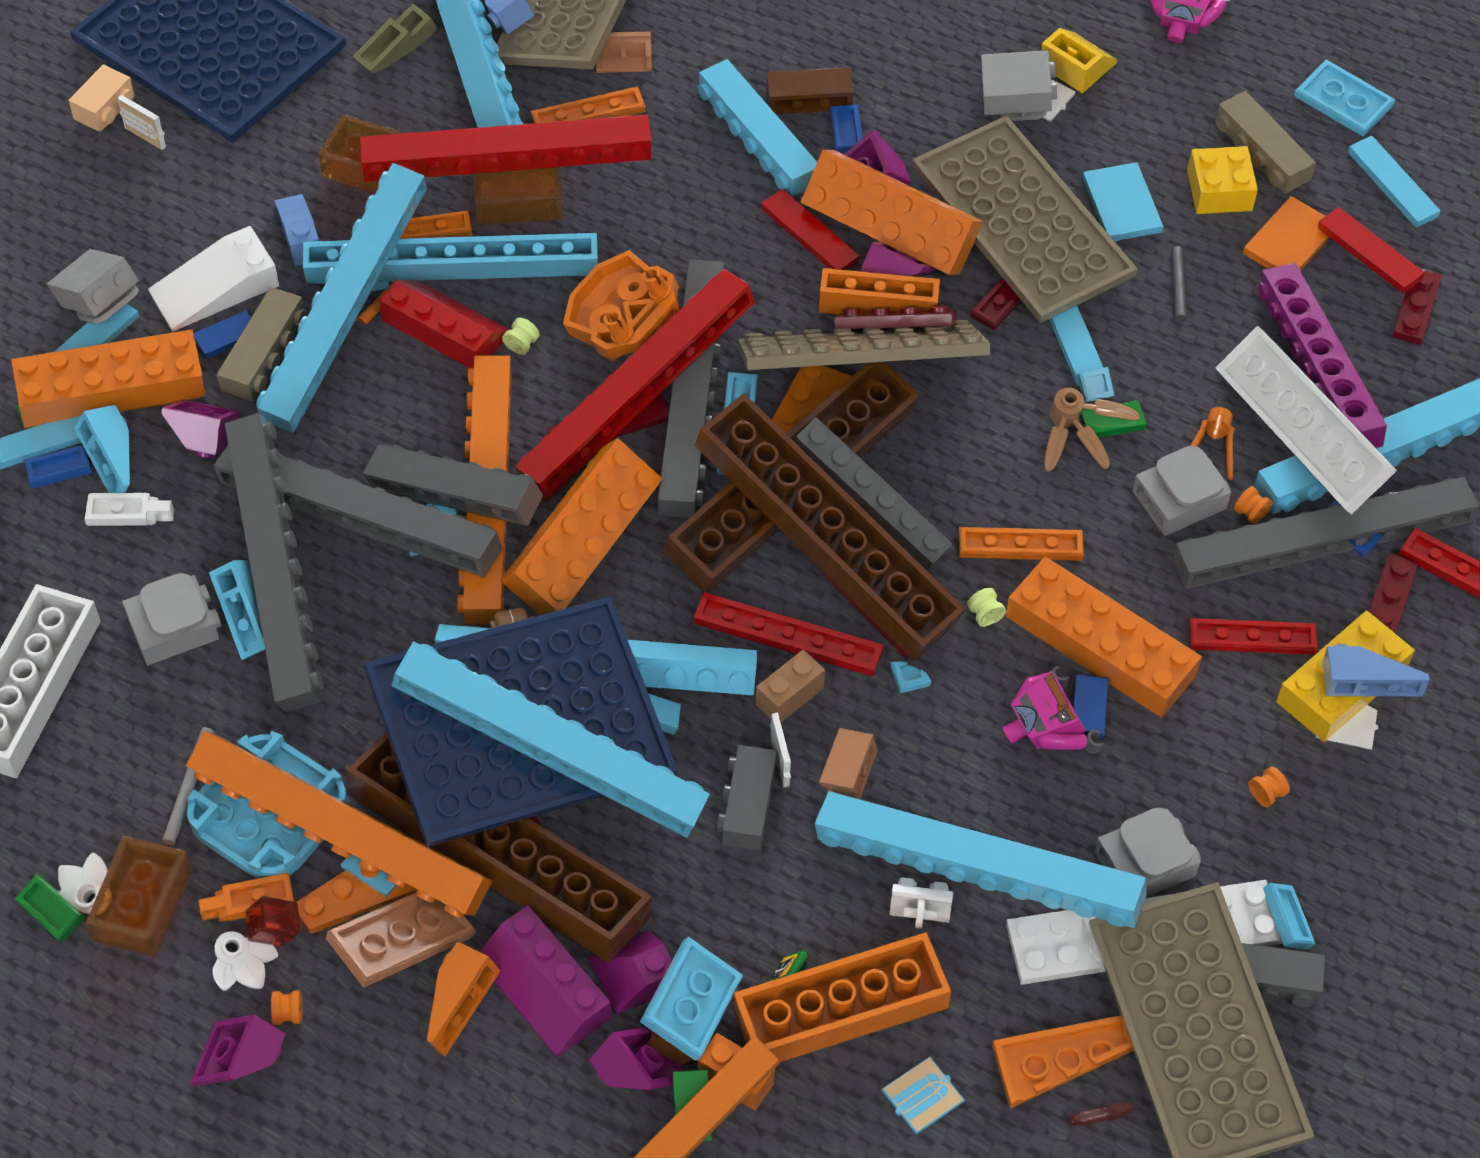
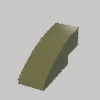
(395, 39)

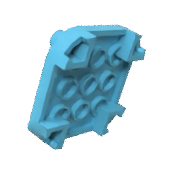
(253, 838)

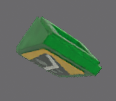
(791, 964)

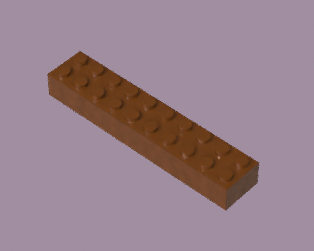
(733, 527)
(829, 527)
(522, 860)

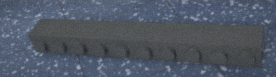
(688, 414)
(382, 515)
(1323, 532)
(273, 563)

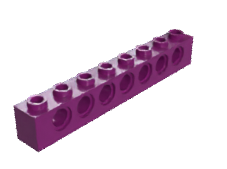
(1319, 349)

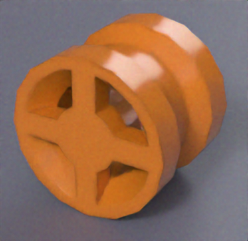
(1253, 505)
(1269, 786)
(286, 1007)

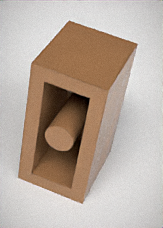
(790, 686)

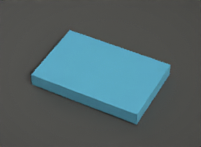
(1344, 97)
(1122, 201)
(691, 998)

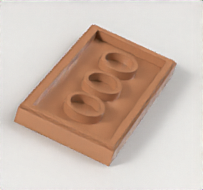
(397, 937)

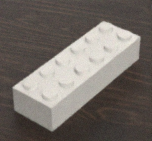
(37, 667)

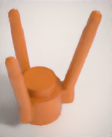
(1217, 427)

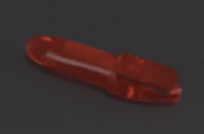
(1108, 1112)

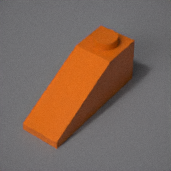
(458, 992)

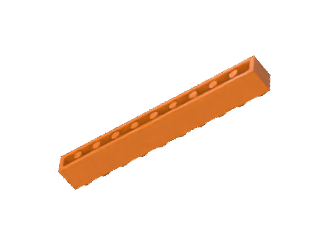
(489, 449)
(340, 824)

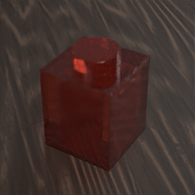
(272, 921)

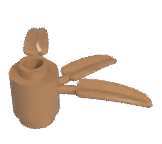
(1066, 413)

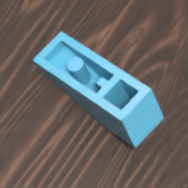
(107, 444)
(239, 603)

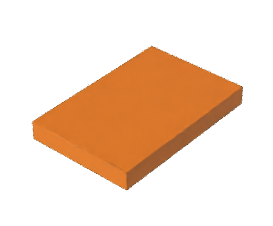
(1288, 237)

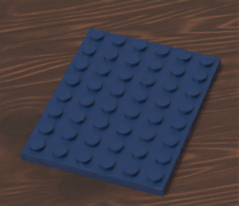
(212, 57)
(561, 659)

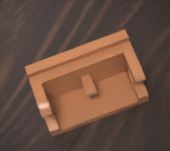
(626, 53)
(849, 763)

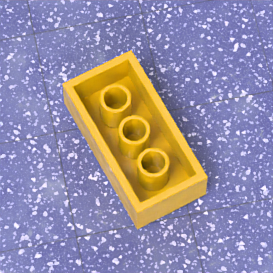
(1305, 693)

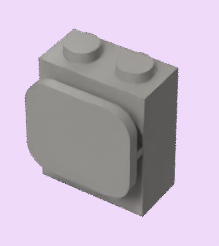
(1018, 84)
(95, 285)
(1182, 489)
(171, 617)
(1152, 848)

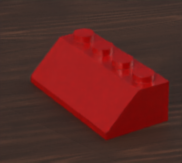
(440, 321)

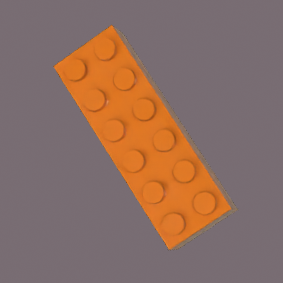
(891, 212)
(116, 373)
(581, 529)
(1103, 636)
(844, 998)

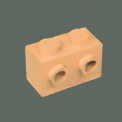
(97, 99)

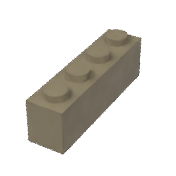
(1267, 142)
(261, 344)

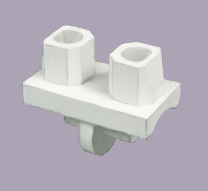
(920, 902)

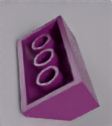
(545, 982)

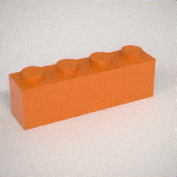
(868, 290)

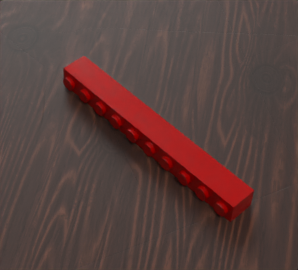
(509, 147)
(636, 383)

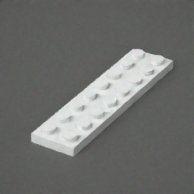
(1306, 420)
(1063, 945)

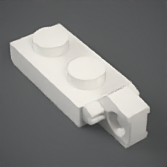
(126, 509)

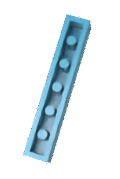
(757, 127)

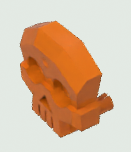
(613, 315)

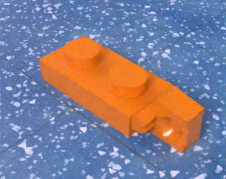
(237, 897)

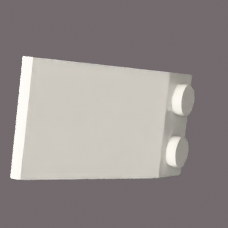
(215, 279)

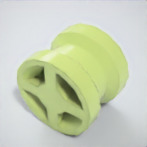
(520, 336)
(986, 607)

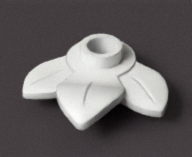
(80, 882)
(244, 964)

